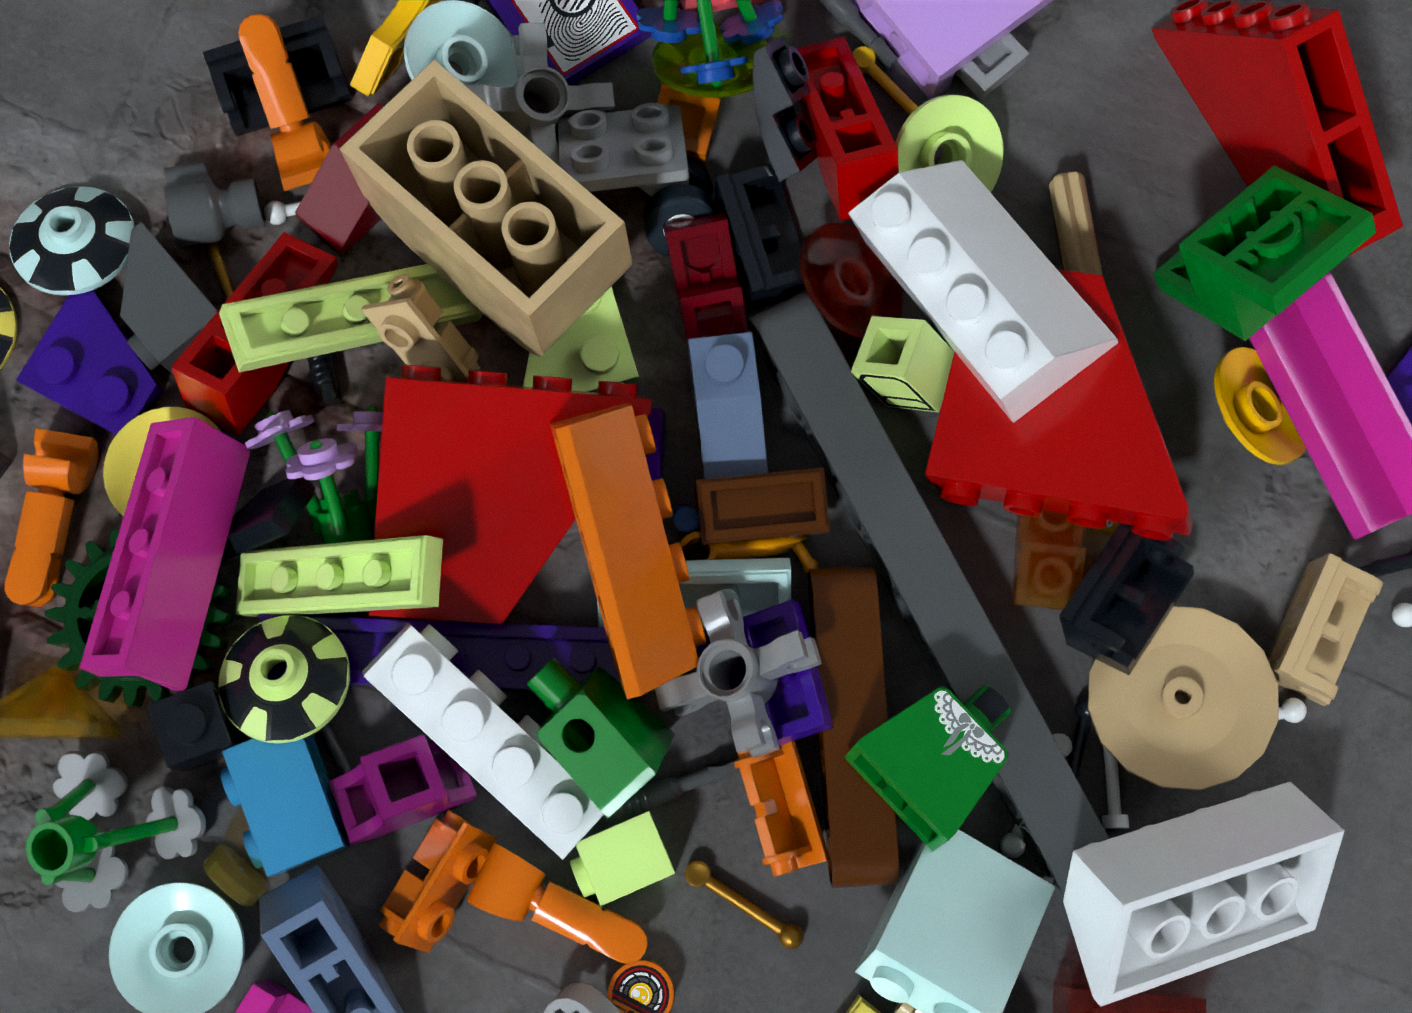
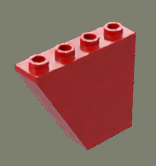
(1282, 95)
(1076, 453)
(483, 476)

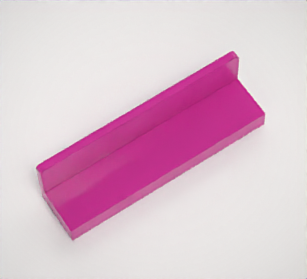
(1341, 406)
(167, 554)

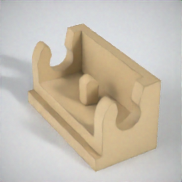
(1321, 627)

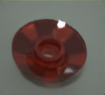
(848, 279)

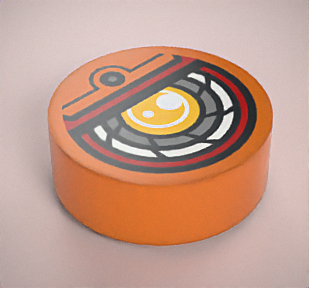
(641, 988)

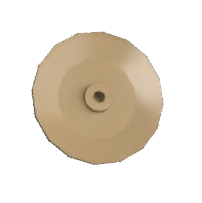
(1192, 705)

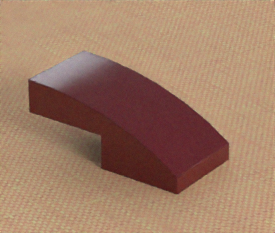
(705, 276)

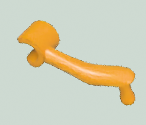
(755, 548)

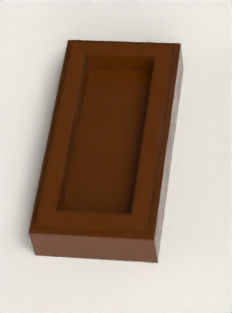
(761, 506)

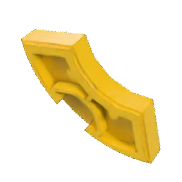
(386, 47)

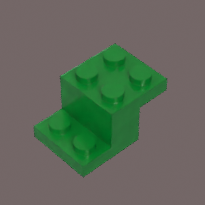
(1263, 251)

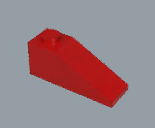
(849, 131)
(207, 367)

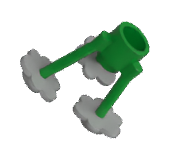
(80, 858)

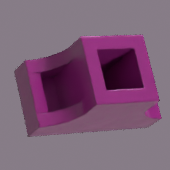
(399, 789)

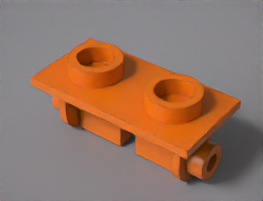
(783, 809)
(423, 910)

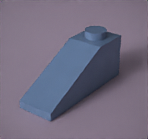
(727, 405)
(323, 947)

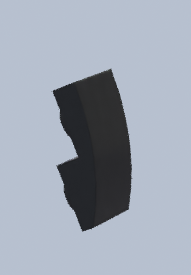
(778, 83)

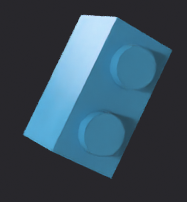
(284, 803)

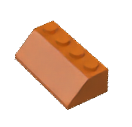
(627, 546)

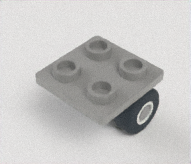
(639, 150)

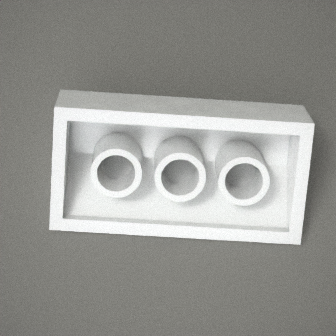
(982, 283)
(1199, 889)

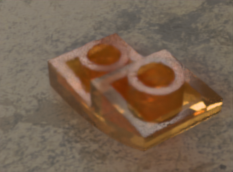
(1047, 560)

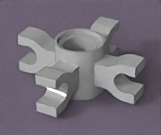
(536, 77)
(728, 646)

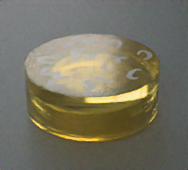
(235, 875)

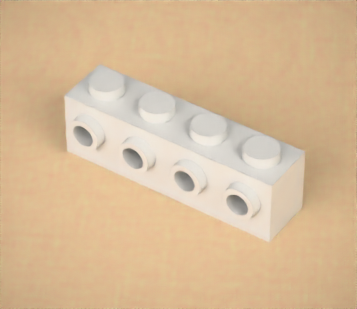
(481, 737)

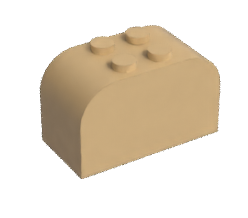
(487, 209)

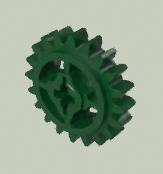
(78, 616)

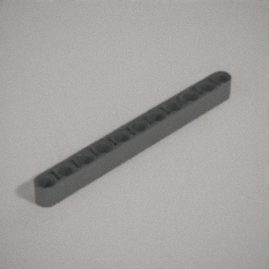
(924, 577)

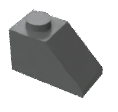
(160, 302)

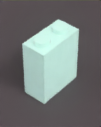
(955, 929)

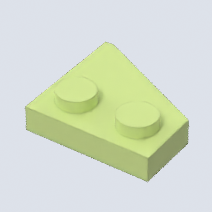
(589, 350)

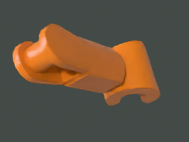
(297, 145)
(60, 466)
(513, 886)

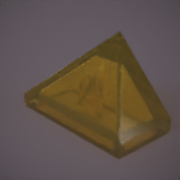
(54, 709)

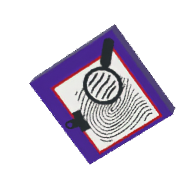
(579, 32)

